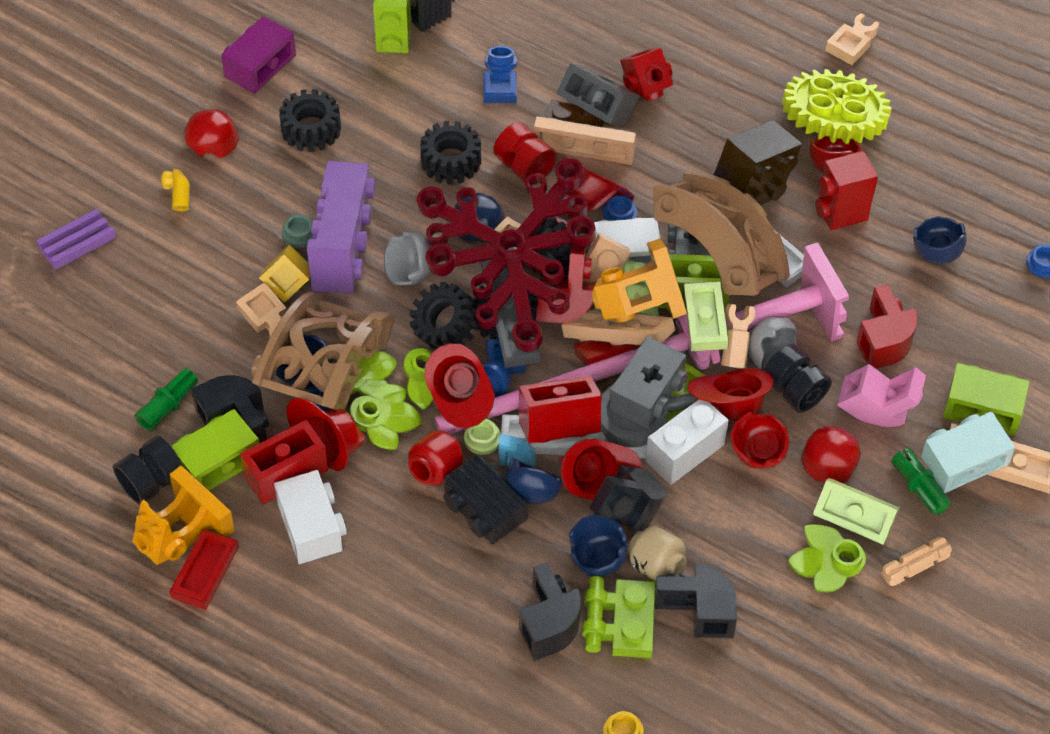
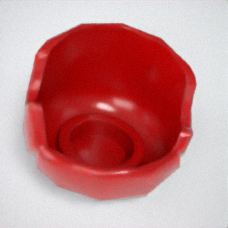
(211, 133)
(825, 150)
(760, 440)
(831, 454)

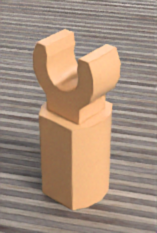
(737, 337)

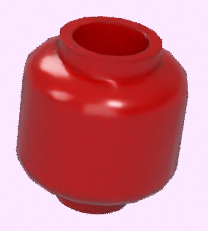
(434, 457)

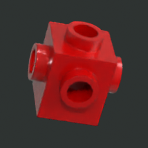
(647, 73)

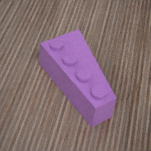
(340, 227)

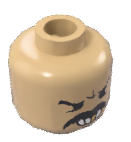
(657, 553)

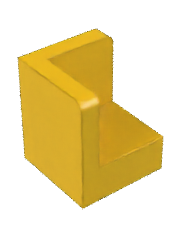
(286, 273)

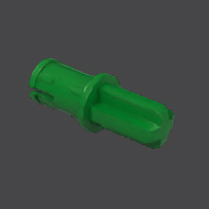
(166, 400)
(921, 481)

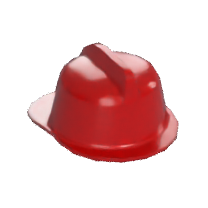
(597, 190)
(459, 385)
(733, 391)
(332, 426)
(590, 462)

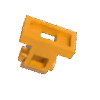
(611, 295)
(192, 506)

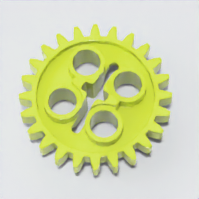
(836, 106)

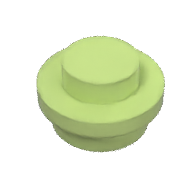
(482, 438)

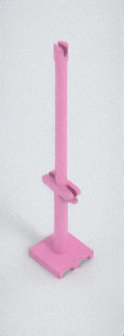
(819, 290)

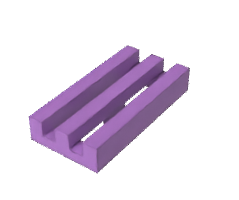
(73, 236)

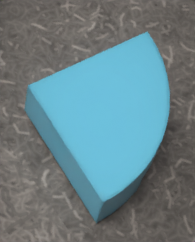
(516, 448)

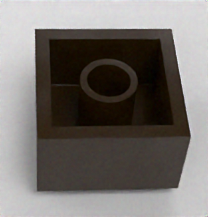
(759, 161)

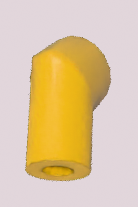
(180, 189)

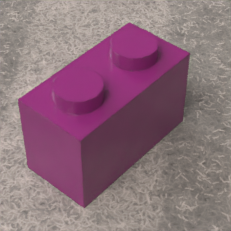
(258, 54)

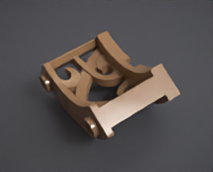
(729, 227)
(359, 332)

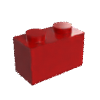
(846, 190)
(560, 409)
(283, 457)

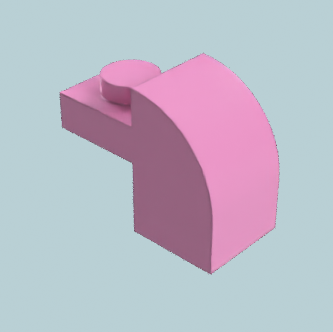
(877, 399)

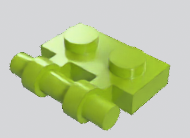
(632, 617)

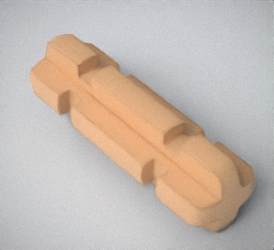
(916, 561)

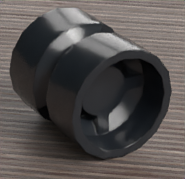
(800, 383)
(144, 473)

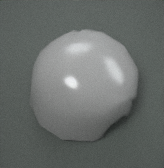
(406, 259)
(769, 338)

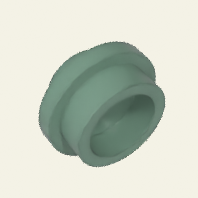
(297, 231)

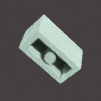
(967, 451)

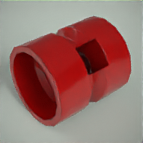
(523, 151)

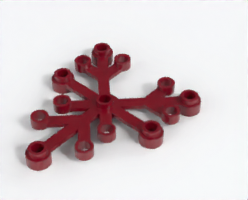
(517, 282)

